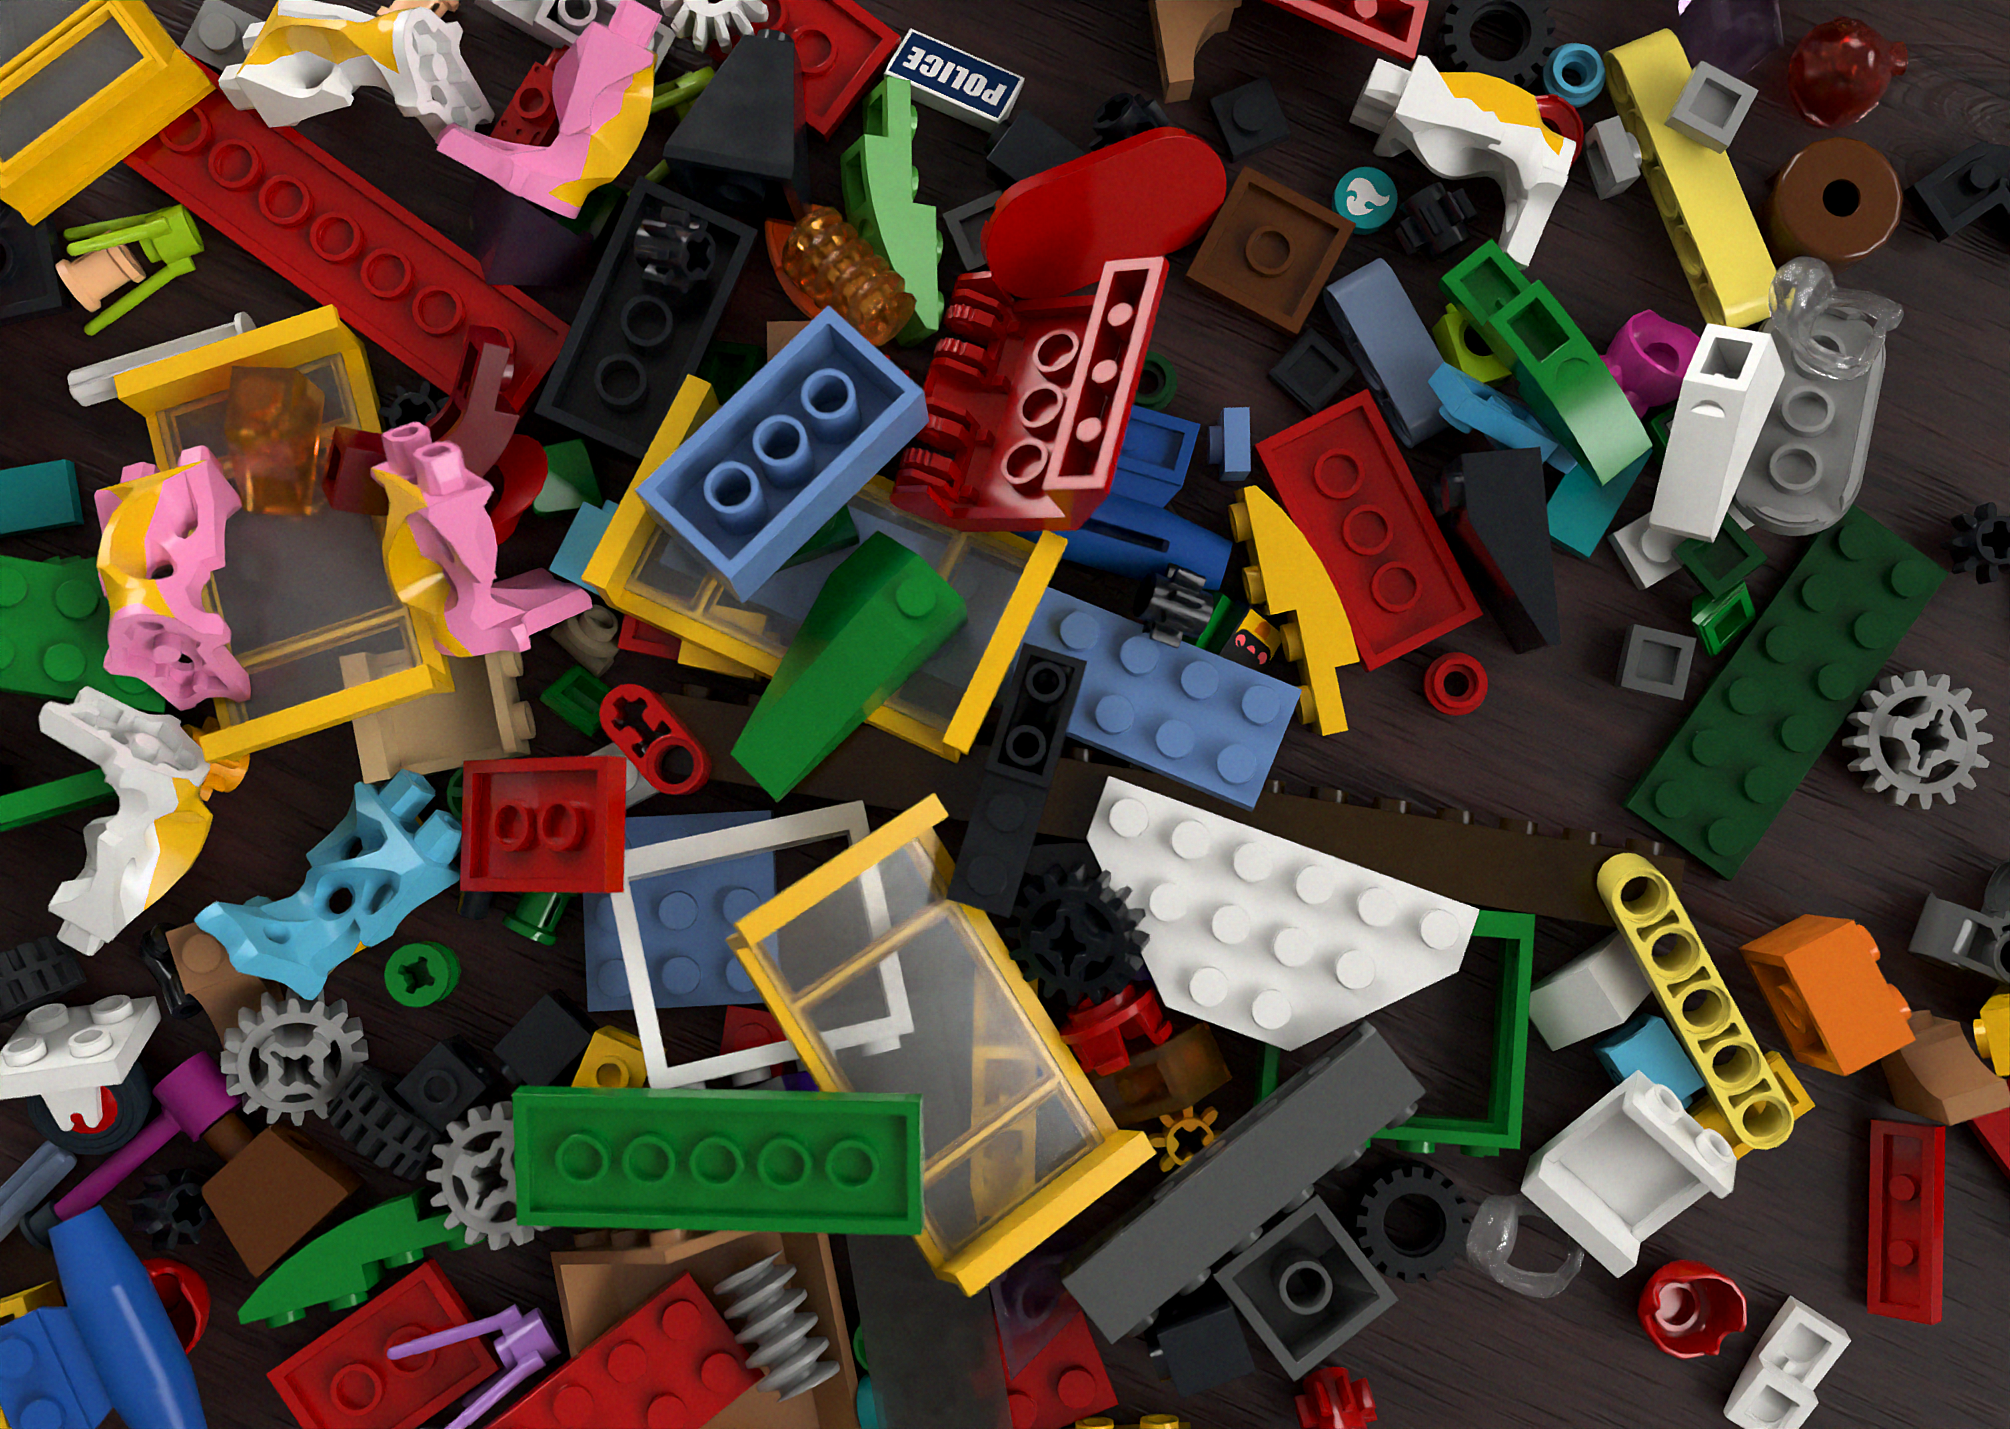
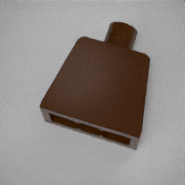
(273, 1188)

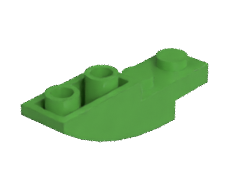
(879, 202)

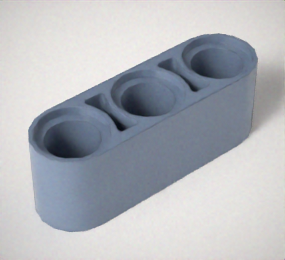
(1389, 348)

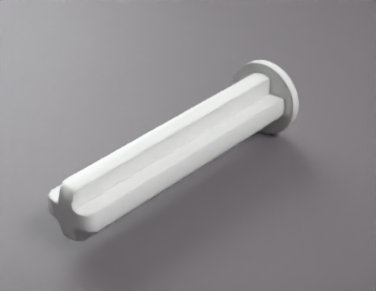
(96, 381)

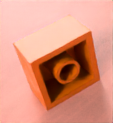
(1829, 993)

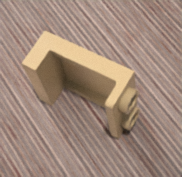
(446, 728)

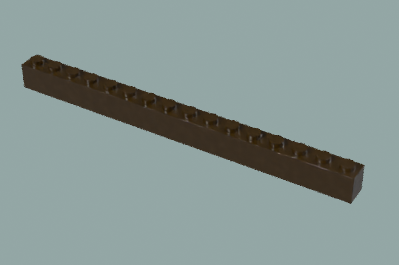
(1442, 855)

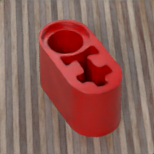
(632, 739)

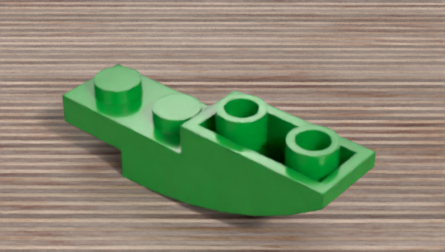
(1551, 360)
(349, 1258)

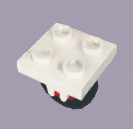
(83, 1071)

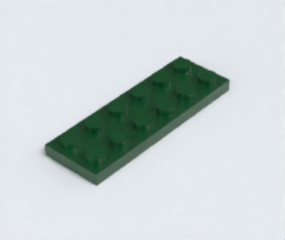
(1783, 691)

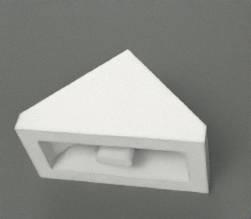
(1588, 993)

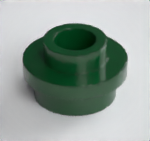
(1166, 380)

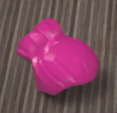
(1650, 359)

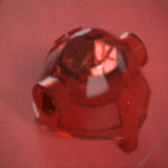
(1842, 72)

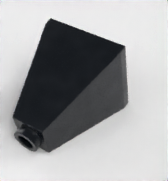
(747, 135)

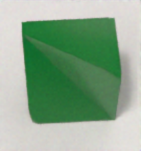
(569, 480)

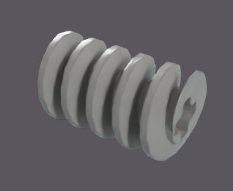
(777, 1327)

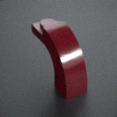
(472, 419)

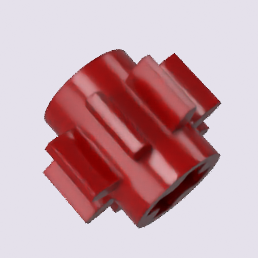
(1335, 1401)

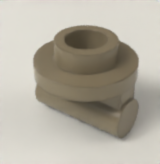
(590, 638)

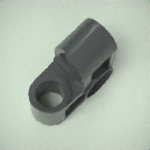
(1966, 938)

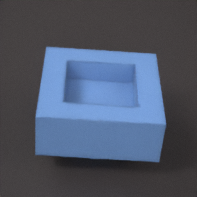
(1230, 444)

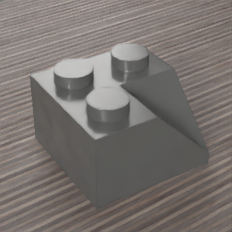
(1304, 1285)

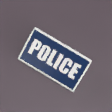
(955, 81)

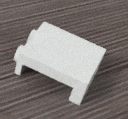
(1627, 1170)

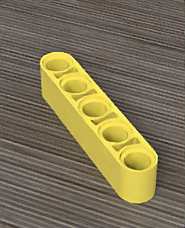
(1691, 185)
(1713, 1024)

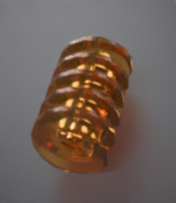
(847, 275)

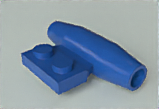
(1131, 528)
(102, 1348)

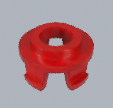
(1096, 1029)

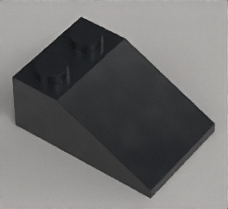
(1500, 535)

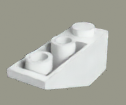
(1715, 429)

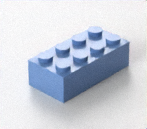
(784, 454)

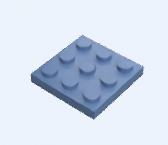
(680, 921)

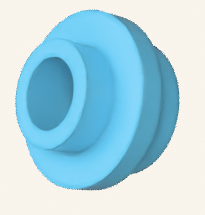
(1584, 61)

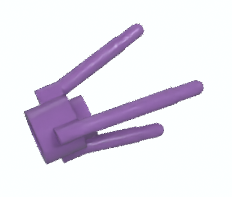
(522, 1348)

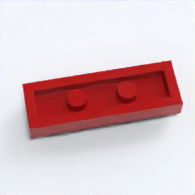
(1906, 1220)

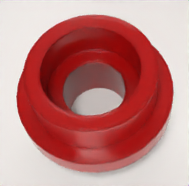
(1474, 684)

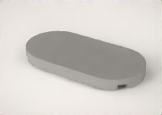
(1814, 436)

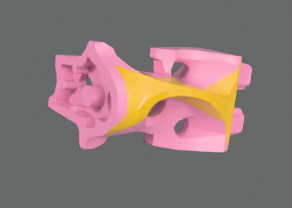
(602, 108)
(445, 552)
(157, 620)

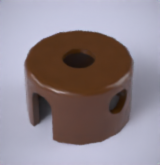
(1799, 224)

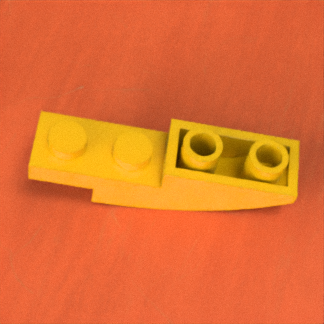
(1292, 580)

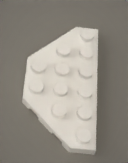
(1267, 927)

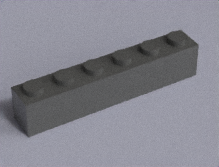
(1241, 1182)

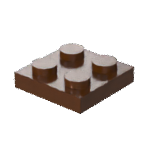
(1269, 252)

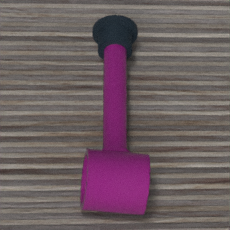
(190, 1101)

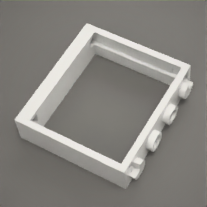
(698, 851)

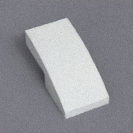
(1785, 1369)

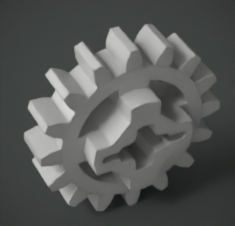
(1938, 722)
(292, 1030)
(473, 1185)

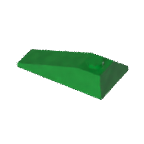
(856, 647)

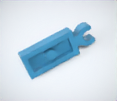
(1501, 419)

